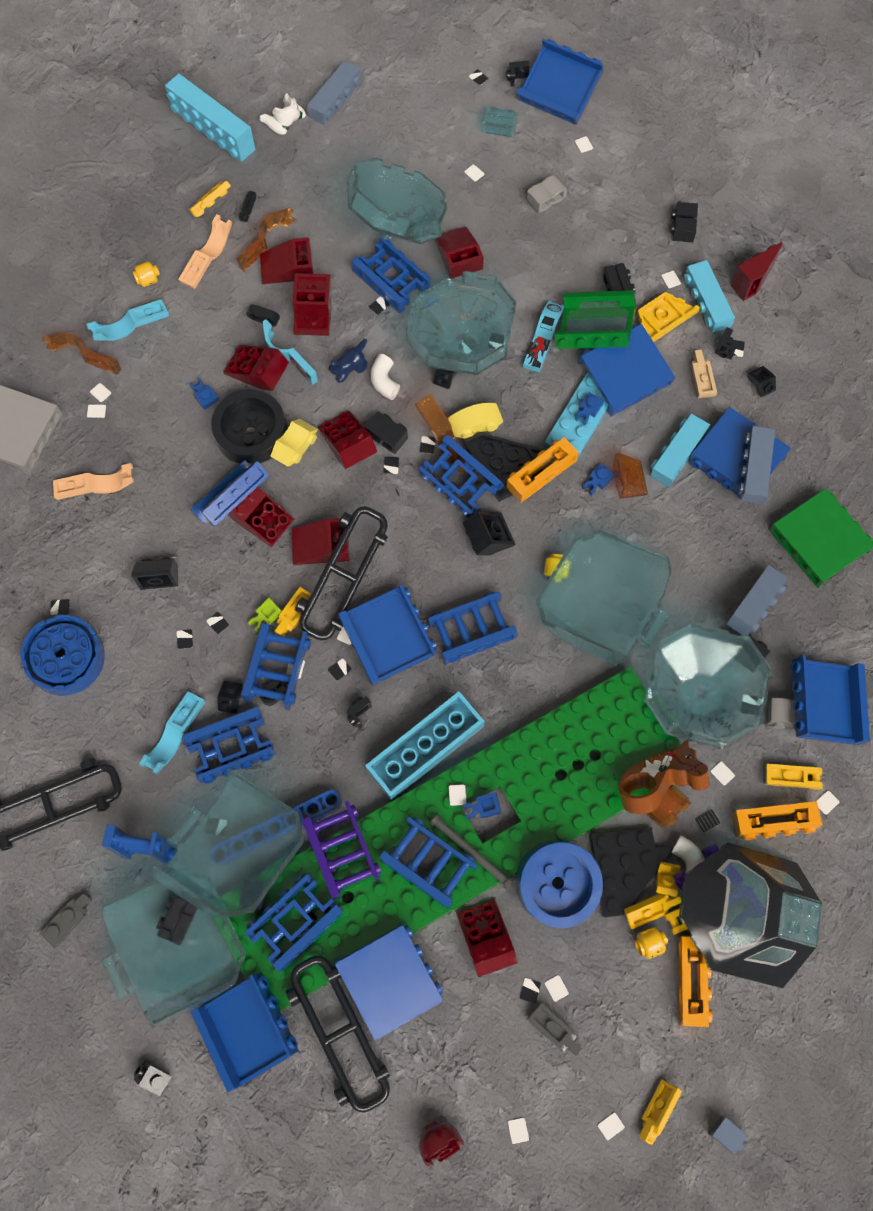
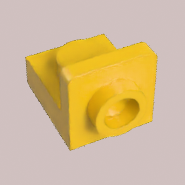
(664, 881)

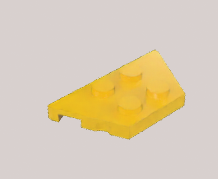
(664, 314)

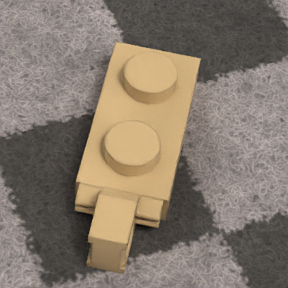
(703, 376)

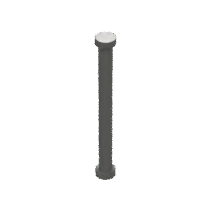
(471, 851)

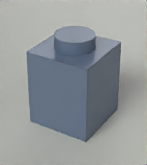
(728, 1135)

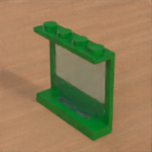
(596, 320)

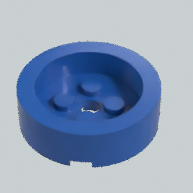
(67, 673)
(574, 898)

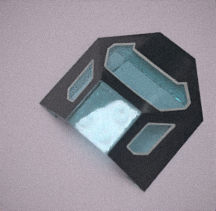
(751, 914)

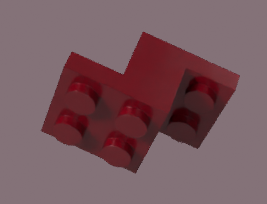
(312, 304)

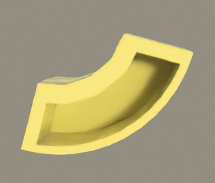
(475, 420)
(294, 442)

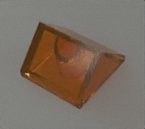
(629, 477)

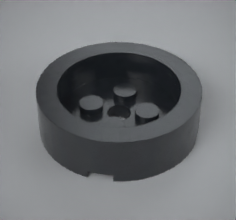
(248, 410)

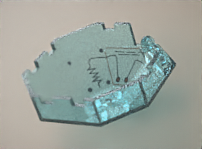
(396, 201)
(473, 308)
(723, 667)

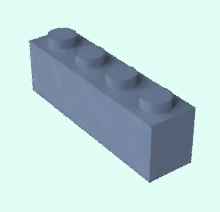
(334, 93)
(757, 465)
(757, 601)

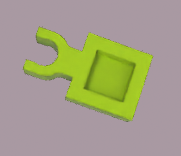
(267, 612)

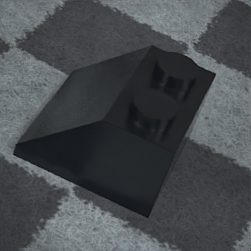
(488, 532)
(155, 573)

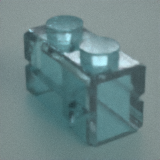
(499, 122)

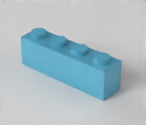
(709, 296)
(679, 450)

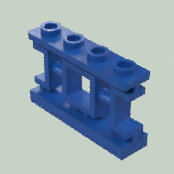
(384, 286)
(469, 466)
(222, 731)
(306, 936)

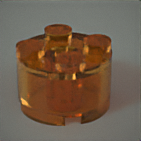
(672, 804)

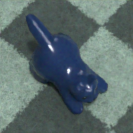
(351, 360)

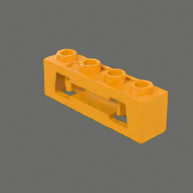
(520, 483)
(810, 817)
(704, 992)

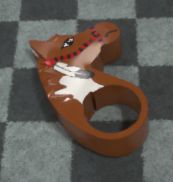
(659, 772)

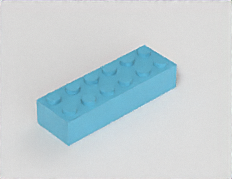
(210, 117)
(425, 746)

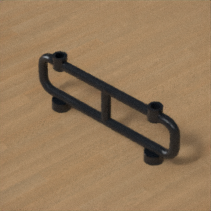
(348, 522)
(89, 769)
(297, 995)

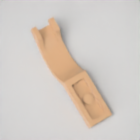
(202, 258)
(90, 483)

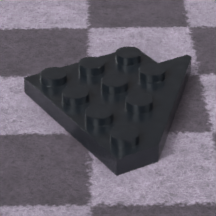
(500, 457)
(626, 866)

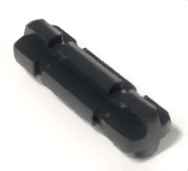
(247, 206)

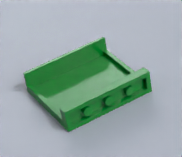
(821, 537)

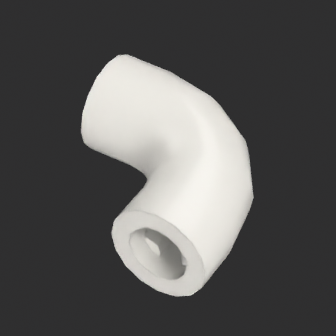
(380, 378)
(688, 853)

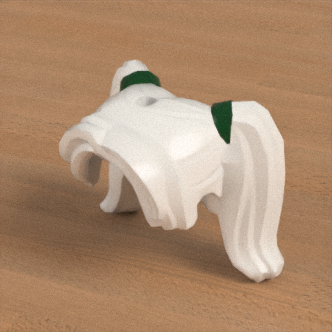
(283, 117)

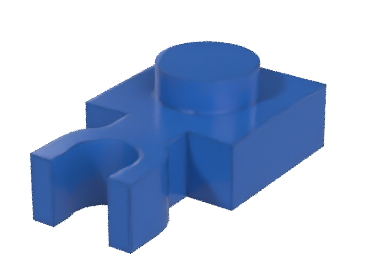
(204, 395)
(589, 406)
(599, 477)
(486, 805)

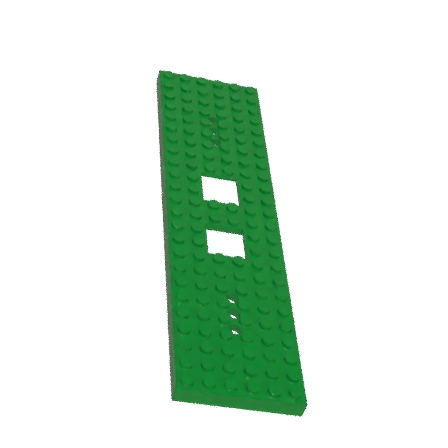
(524, 764)

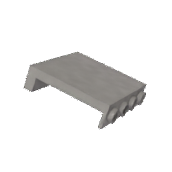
(24, 427)

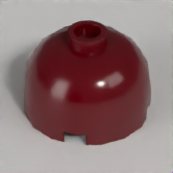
(439, 1142)

